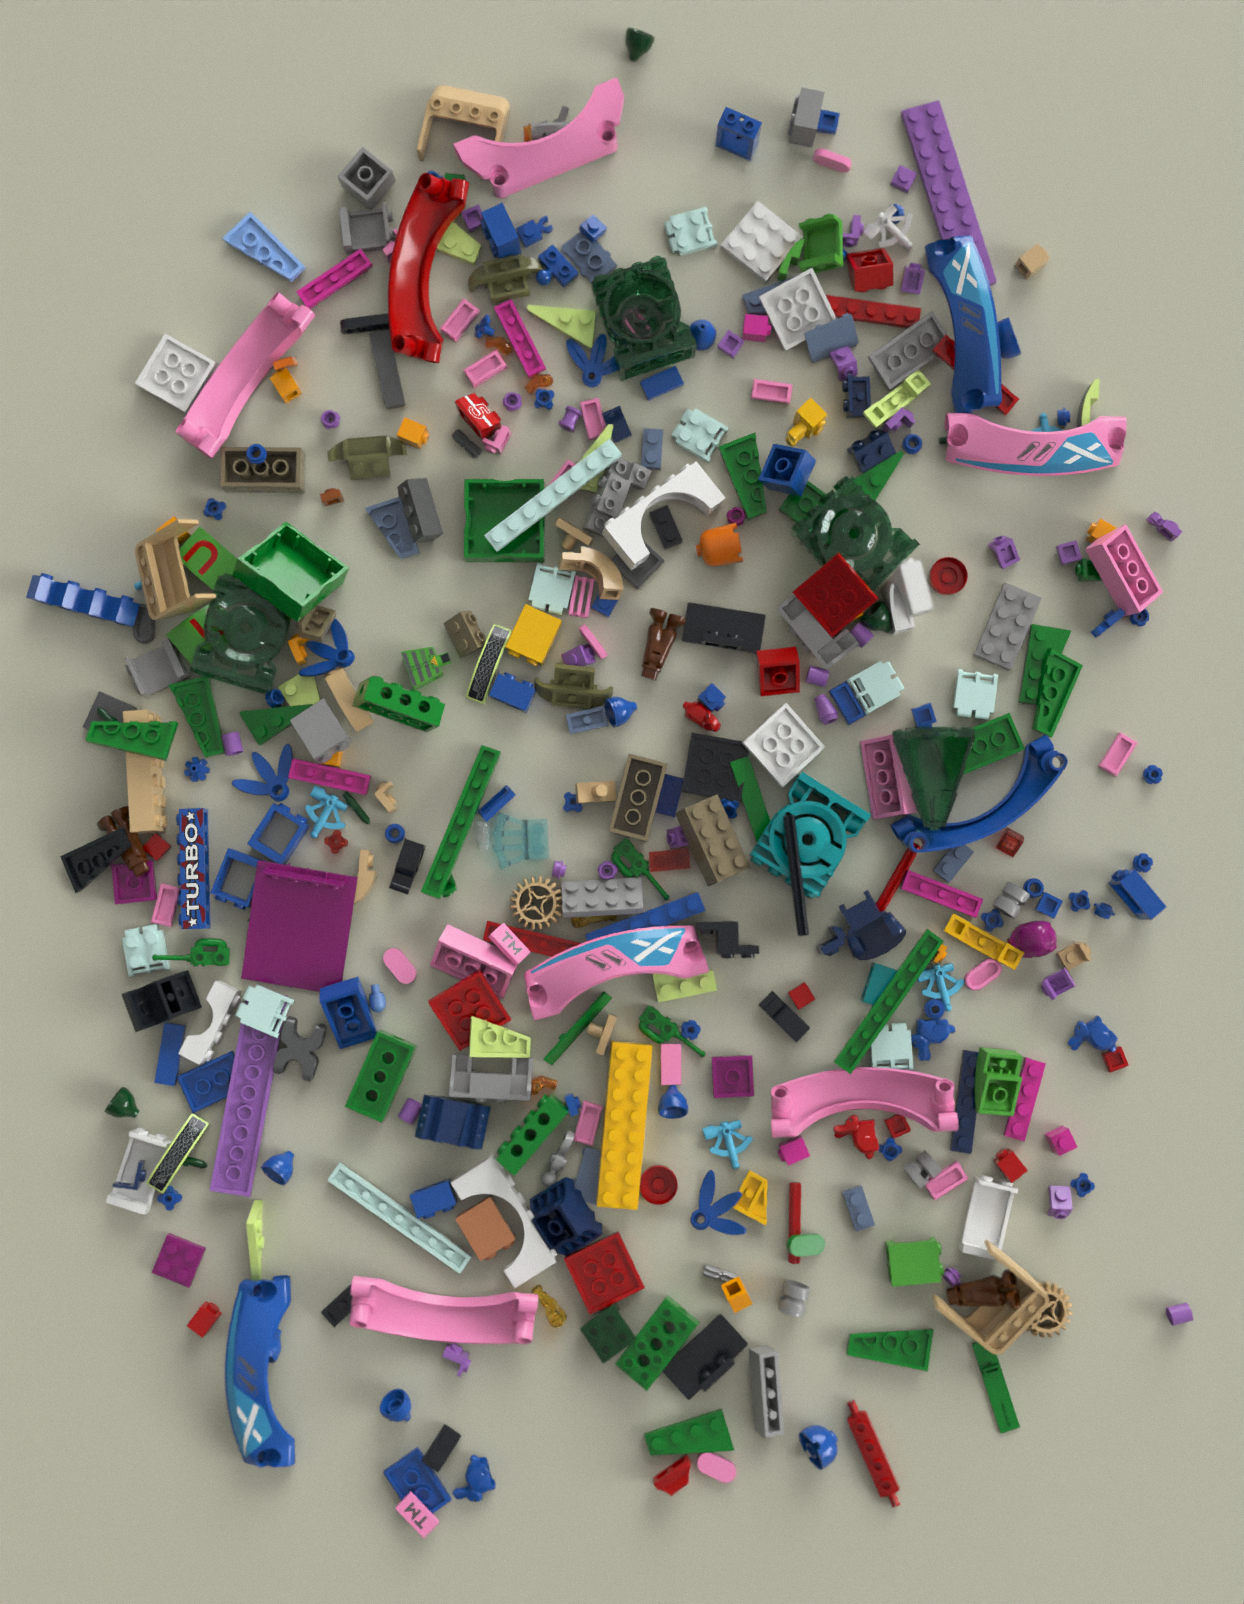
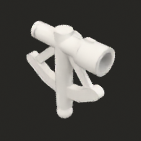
(884, 220)

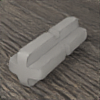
(715, 1273)

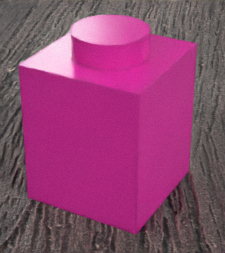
(756, 328)
(1061, 1140)
(793, 1150)

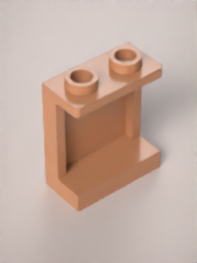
(485, 1228)

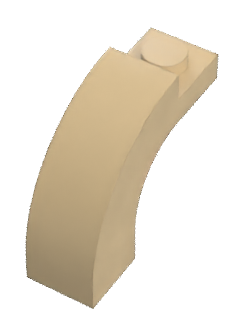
(597, 566)
(345, 694)
(366, 878)

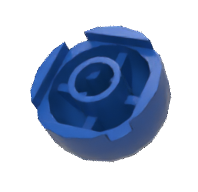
(1008, 342)
(820, 1445)

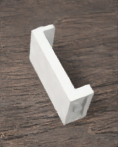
(140, 1147)
(986, 1215)

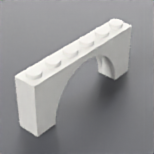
(689, 486)
(906, 595)
(491, 1179)

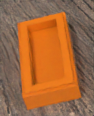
(285, 363)

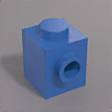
(712, 698)

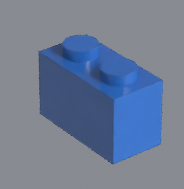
(512, 692)
(433, 1199)

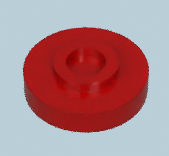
(948, 576)
(658, 1184)

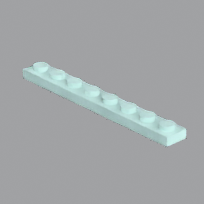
(553, 495)
(399, 1218)

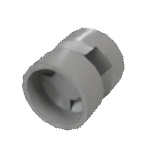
(1012, 898)
(920, 1176)
(793, 1299)

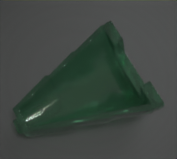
(934, 767)

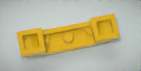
(983, 942)

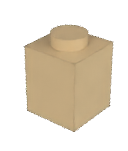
(1032, 261)

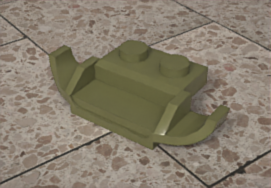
(505, 277)
(367, 455)
(573, 688)

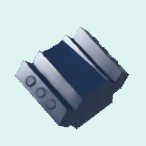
(452, 1121)
(564, 1217)

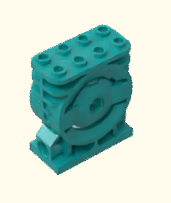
(769, 849)

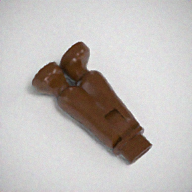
(659, 641)
(135, 856)
(986, 1292)

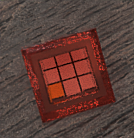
(1010, 842)

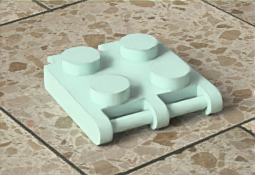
(690, 232)
(698, 433)
(551, 589)
(876, 686)
(975, 695)
(141, 947)
(263, 1009)
(893, 1047)

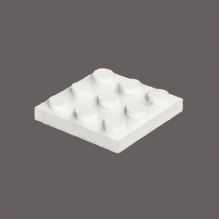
(761, 241)
(797, 308)
(176, 373)
(783, 745)

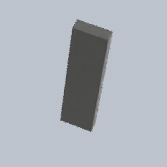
(387, 369)

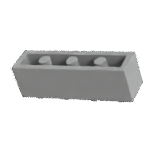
(766, 1391)

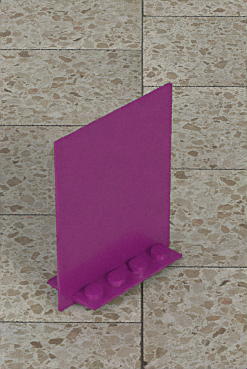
(298, 926)

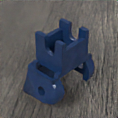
(871, 930)

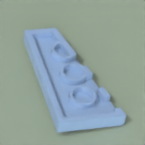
(261, 245)

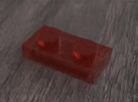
(669, 860)

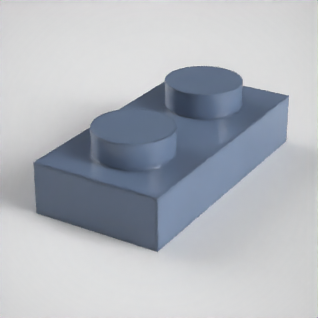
(652, 448)
(587, 720)
(952, 862)
(858, 1208)

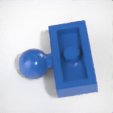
(556, 266)

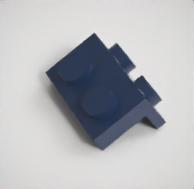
(857, 396)
(872, 450)
(831, 946)

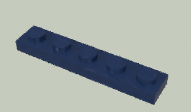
(965, 1104)

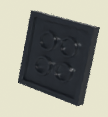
(709, 767)

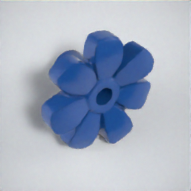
(483, 327)
(196, 769)

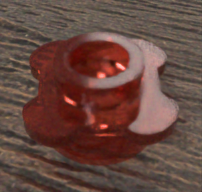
(341, 841)

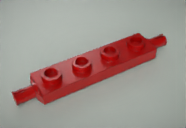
(873, 1453)

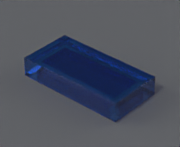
(669, 795)

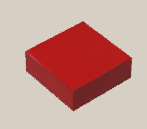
(157, 846)
(801, 995)
(1115, 1060)
(897, 1125)

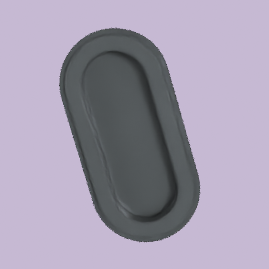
(144, 626)

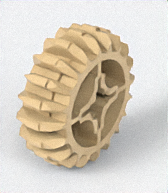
(521, 910)
(1057, 1295)

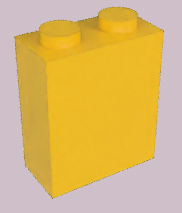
(533, 635)

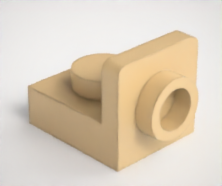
(387, 800)
(1074, 955)

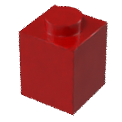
(1009, 1165)
(204, 1318)

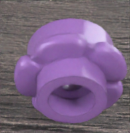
(507, 401)
(325, 419)
(607, 865)
(558, 869)
(952, 1276)

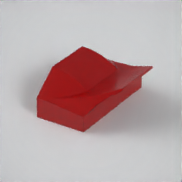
(674, 1476)

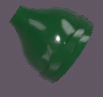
(637, 43)
(877, 617)
(122, 1104)

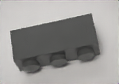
(419, 510)

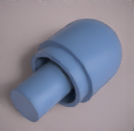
(377, 999)

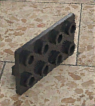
(723, 628)
(705, 1357)

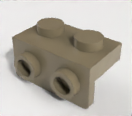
(316, 623)
(465, 633)

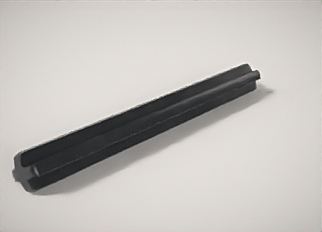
(796, 875)

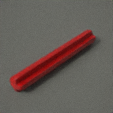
(896, 878)
(794, 1215)

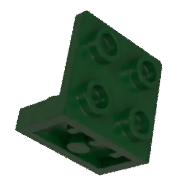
(608, 1333)

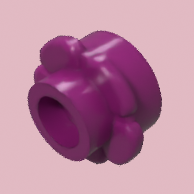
(736, 511)

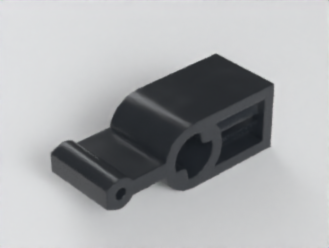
(407, 866)
(784, 1016)

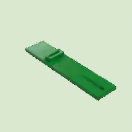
(751, 795)
(568, 1038)
(996, 1388)

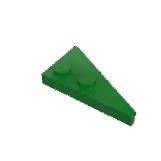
(877, 477)
(269, 722)

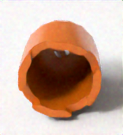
(720, 546)

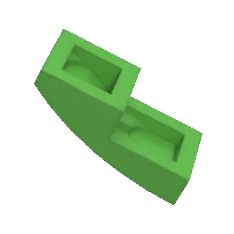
(791, 258)

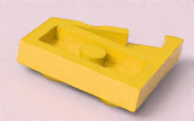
(754, 1197)

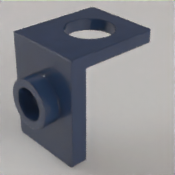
(620, 427)
(140, 1177)

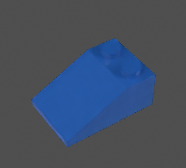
(348, 1012)

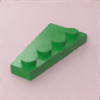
(744, 469)

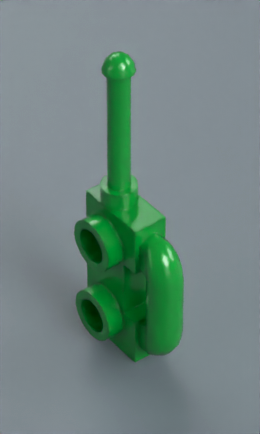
(638, 864)
(199, 957)
(666, 1027)

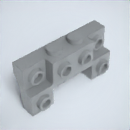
(613, 491)
(815, 638)
(490, 1084)

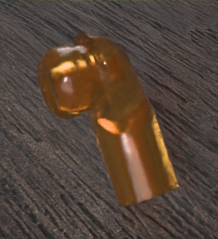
(500, 343)
(538, 380)
(541, 1082)

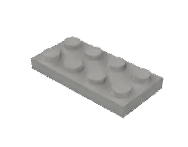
(907, 351)
(1007, 626)
(602, 897)

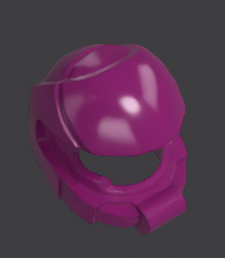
(1034, 938)

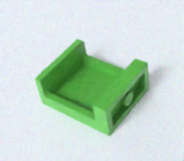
(822, 243)
(914, 1262)

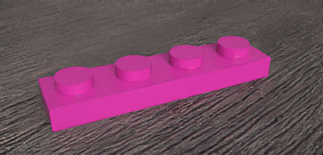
(334, 279)
(520, 338)
(329, 776)
(941, 894)
(1031, 1079)

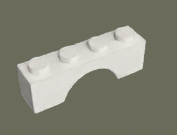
(222, 1000)

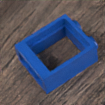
(731, 129)
(268, 851)
(1136, 894)
(222, 896)

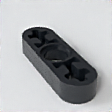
(364, 324)

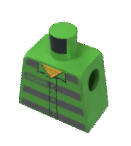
(424, 665)

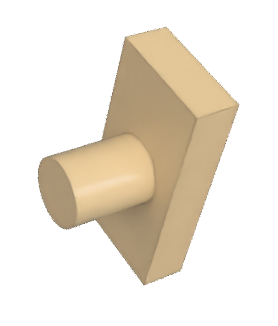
(573, 534)
(595, 792)
(602, 1032)

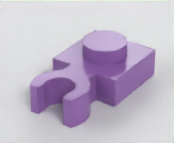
(1167, 528)

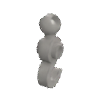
(557, 1160)

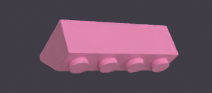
(1124, 570)
(885, 779)
(464, 954)

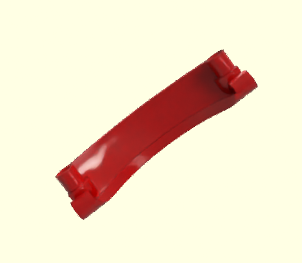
(423, 224)

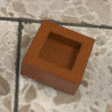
(331, 497)

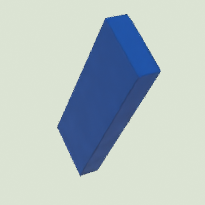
(169, 1058)

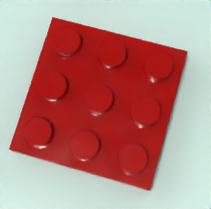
(835, 594)
(465, 999)
(604, 1272)

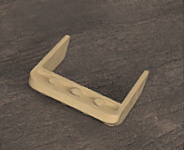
(464, 107)
(164, 574)
(1000, 1326)

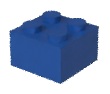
(500, 232)
(787, 469)

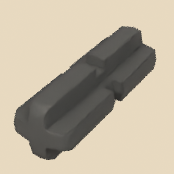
(464, 442)

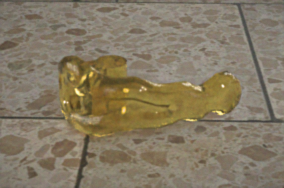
(579, 922)
(554, 1313)

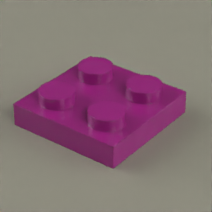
(131, 888)
(732, 1076)
(178, 1260)

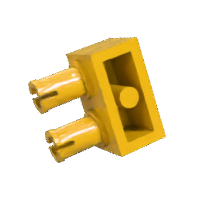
(807, 421)

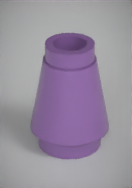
(826, 712)

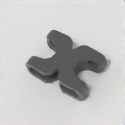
(299, 1048)

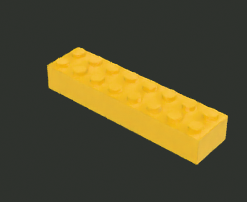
(623, 1125)

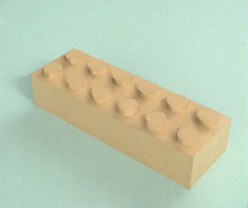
(145, 784)

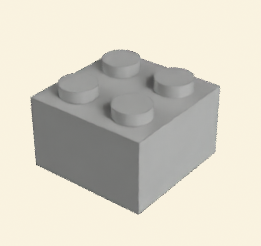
(805, 117)
(366, 178)

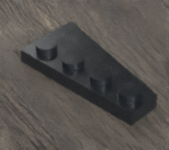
(93, 858)

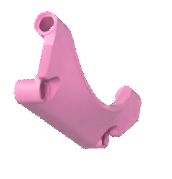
(535, 161)

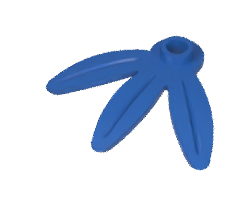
(594, 365)
(336, 657)
(273, 782)
(720, 1207)

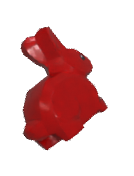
(701, 716)
(862, 1134)

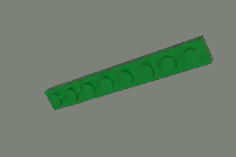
(460, 822)
(888, 1001)

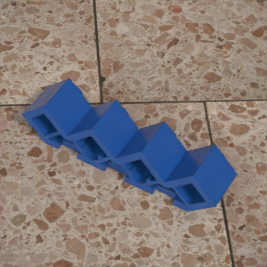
(79, 600)

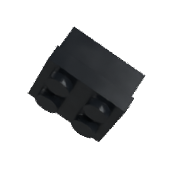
(727, 939)
(161, 1001)

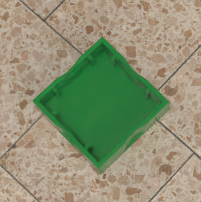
(487, 505)
(290, 571)

